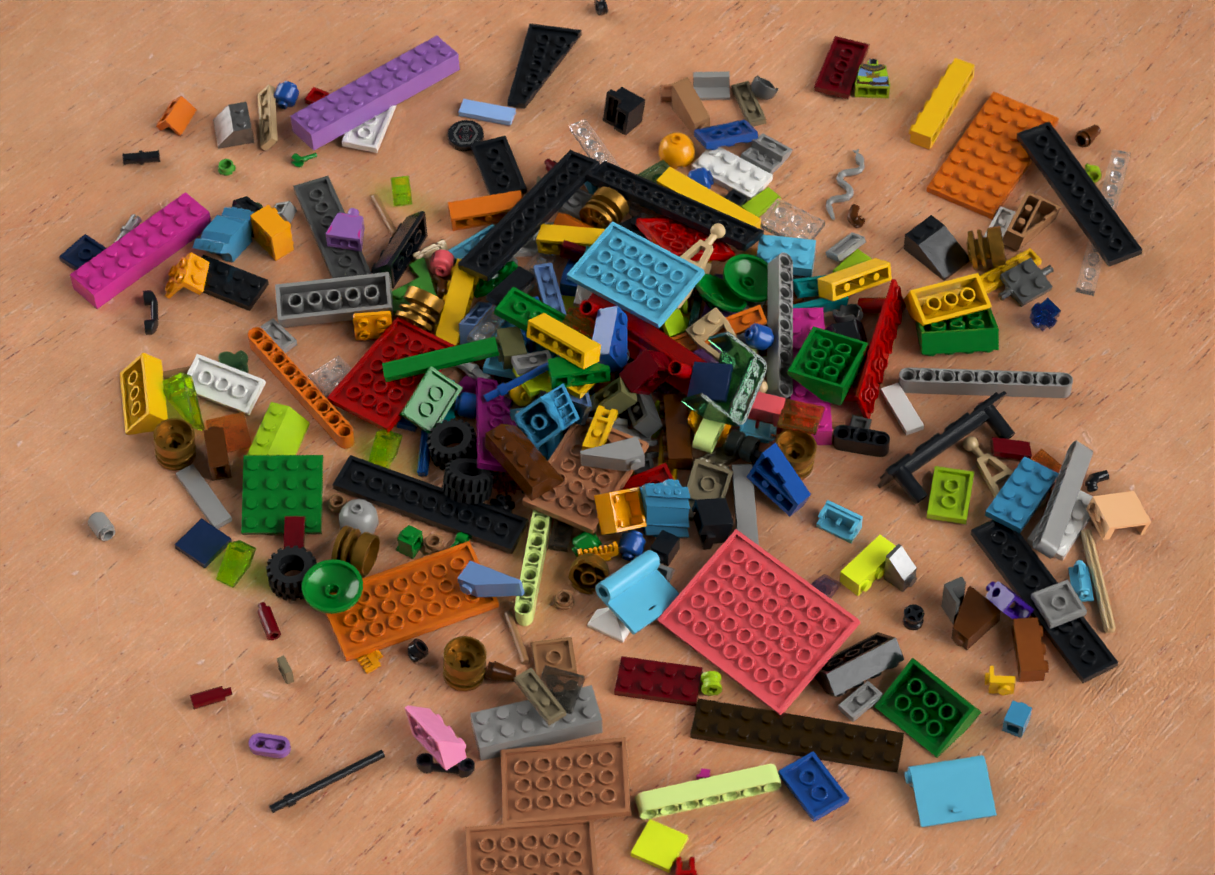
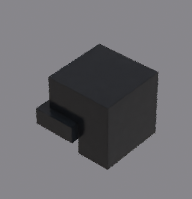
(623, 110)
(712, 521)

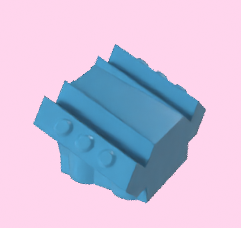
(227, 234)
(547, 416)
(666, 508)

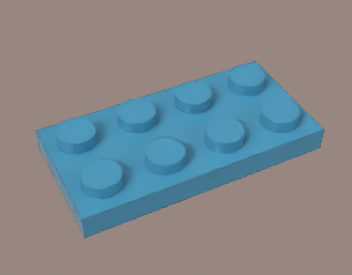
(1021, 494)

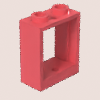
(767, 409)

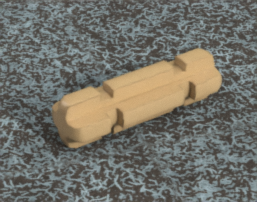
(429, 250)

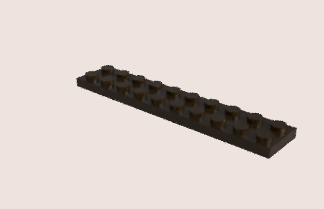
(797, 735)

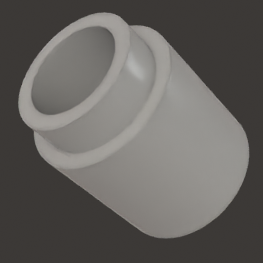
(101, 526)

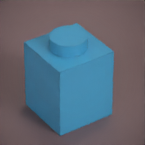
(1017, 718)

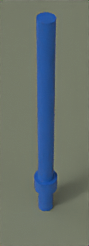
(503, 389)

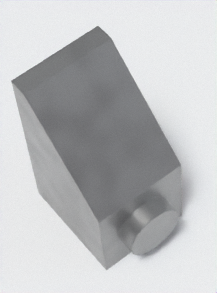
(899, 569)

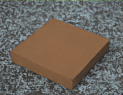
(554, 653)

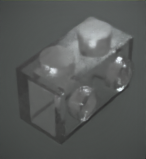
(329, 375)

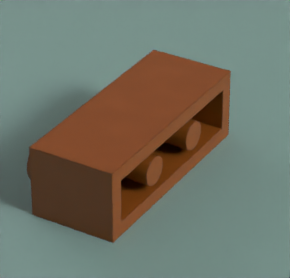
(1029, 649)

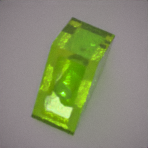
(385, 448)
(235, 562)

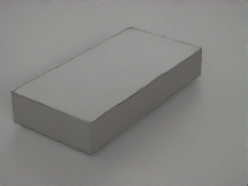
(845, 247)

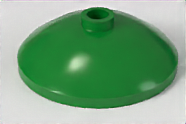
(747, 277)
(717, 294)
(329, 578)

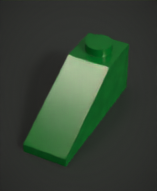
(565, 372)

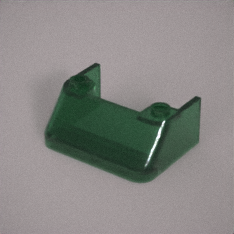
(745, 382)

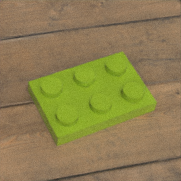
(950, 495)

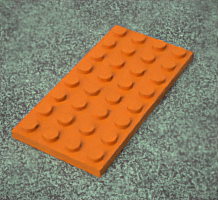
(988, 156)
(408, 603)

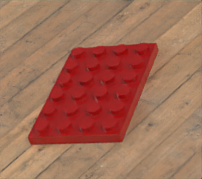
(364, 388)

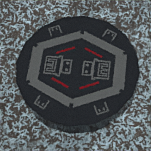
(464, 134)

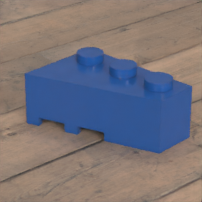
(612, 335)
(779, 480)

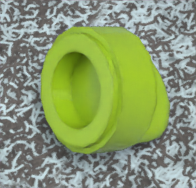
(1094, 172)

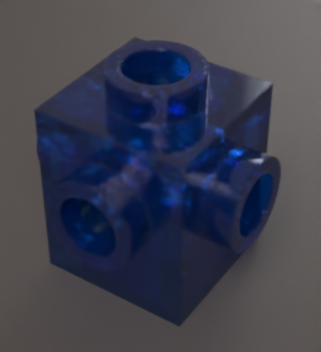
(1044, 314)

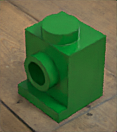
(407, 539)

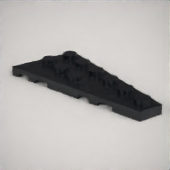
(539, 58)

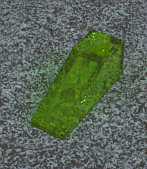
(182, 396)

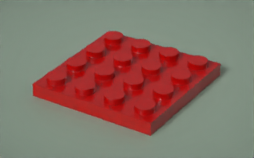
(679, 238)

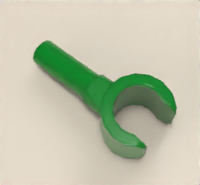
(299, 161)
(460, 538)

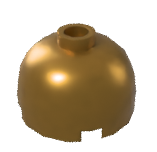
(588, 572)

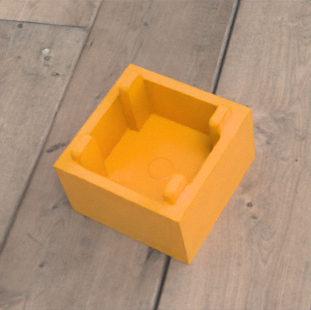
(272, 232)
(620, 510)

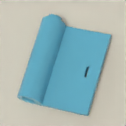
(636, 590)
(952, 791)

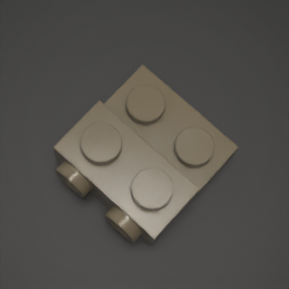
(708, 480)

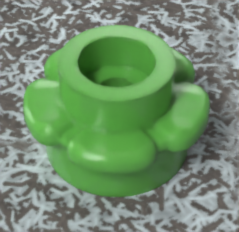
(226, 167)

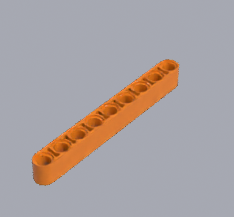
(301, 388)

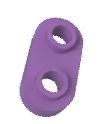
(270, 745)

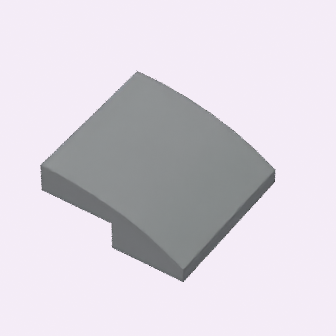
(766, 153)

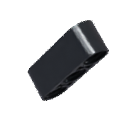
(861, 441)

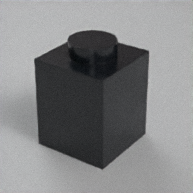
(666, 547)

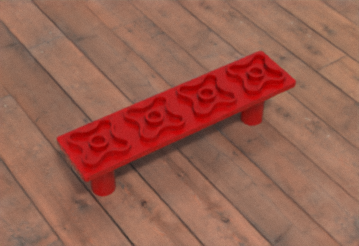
(645, 336)
(880, 348)

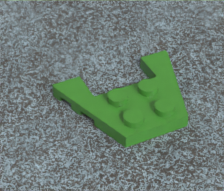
(423, 281)

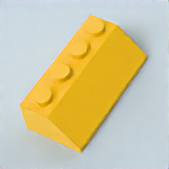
(947, 300)
(143, 395)

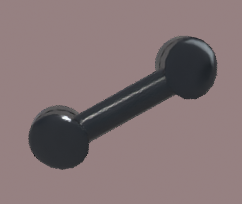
(151, 325)
(426, 765)

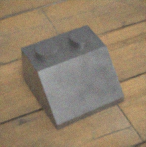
(233, 126)

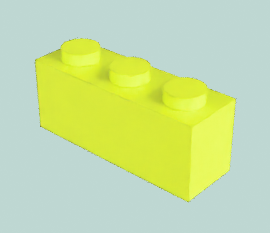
(866, 566)

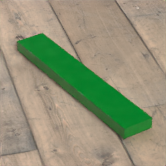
(440, 359)

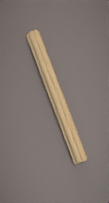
(1097, 581)

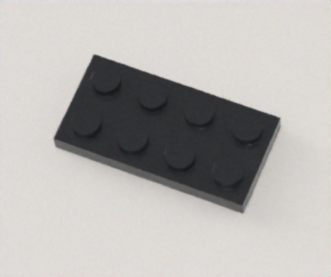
(498, 166)
(233, 284)

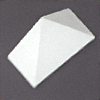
(608, 624)

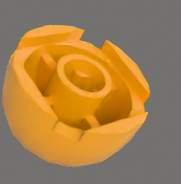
(677, 150)

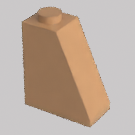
(689, 106)

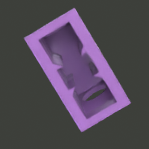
(346, 231)

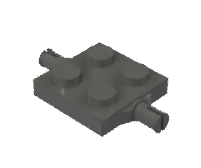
(1025, 282)

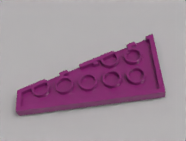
(489, 416)

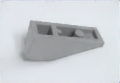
(619, 455)

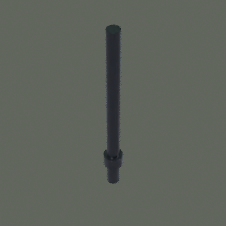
(290, 799)

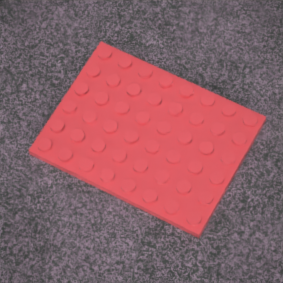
(758, 622)

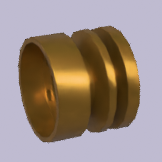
(604, 207)
(986, 248)
(421, 306)
(174, 444)
(799, 450)
(356, 549)
(464, 663)

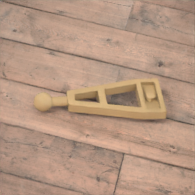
(717, 231)
(707, 327)
(971, 445)

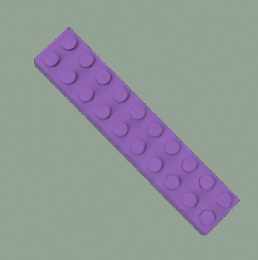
(375, 92)

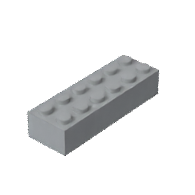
(332, 299)
(522, 726)

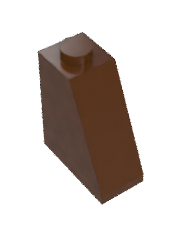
(217, 453)
(974, 619)

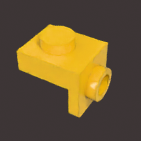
(999, 684)

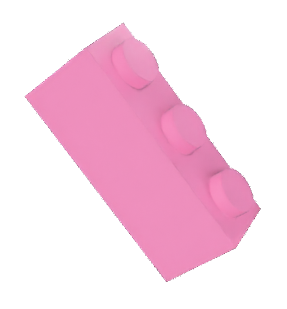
(436, 736)

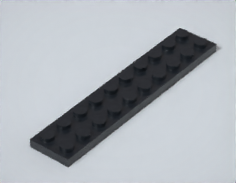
(1079, 194)
(674, 205)
(527, 216)
(429, 504)
(1026, 575)

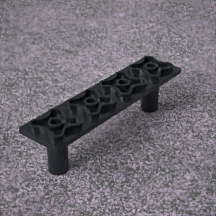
(982, 413)

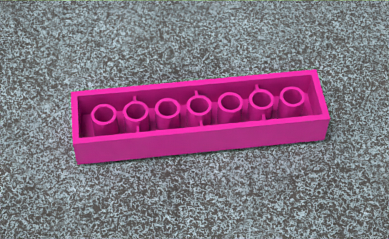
(140, 250)
(803, 322)

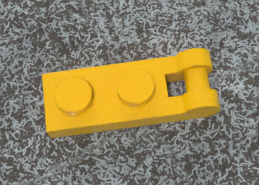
(600, 427)

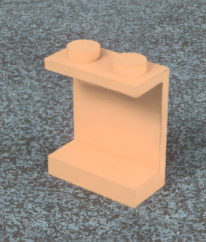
(1117, 512)

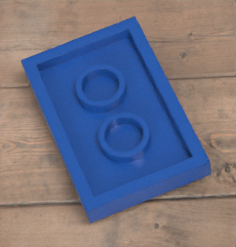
(726, 134)
(813, 786)

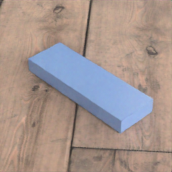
(487, 112)

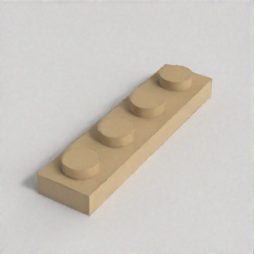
(267, 117)

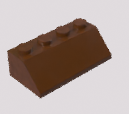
(522, 460)

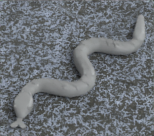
(841, 182)

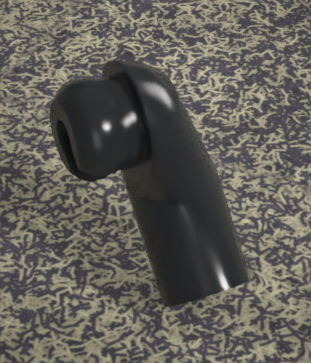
(1094, 478)

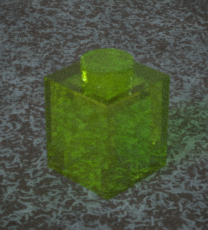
(401, 191)

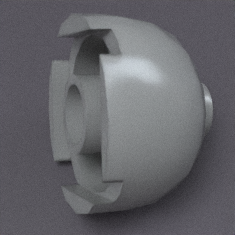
(359, 515)

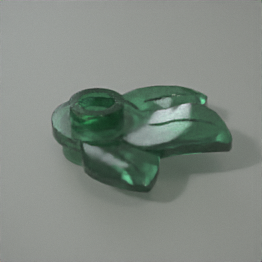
(236, 361)

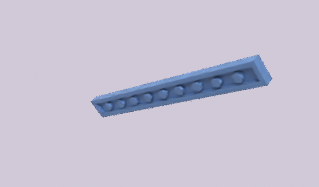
(552, 297)

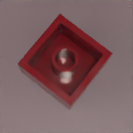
(646, 372)

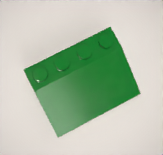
(960, 334)
(828, 364)
(927, 708)

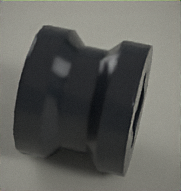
(915, 612)

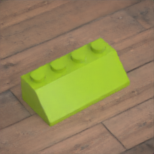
(279, 432)

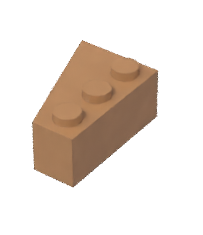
(1029, 220)

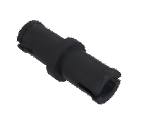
(141, 157)

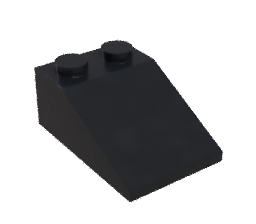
(935, 248)

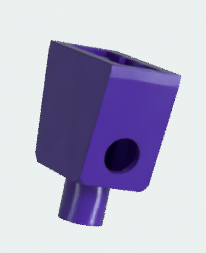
(1003, 597)

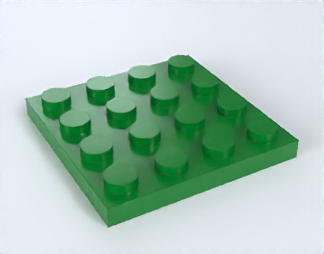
(280, 488)

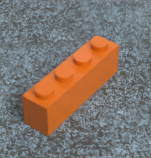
(481, 210)

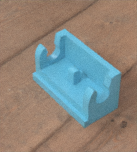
(839, 521)

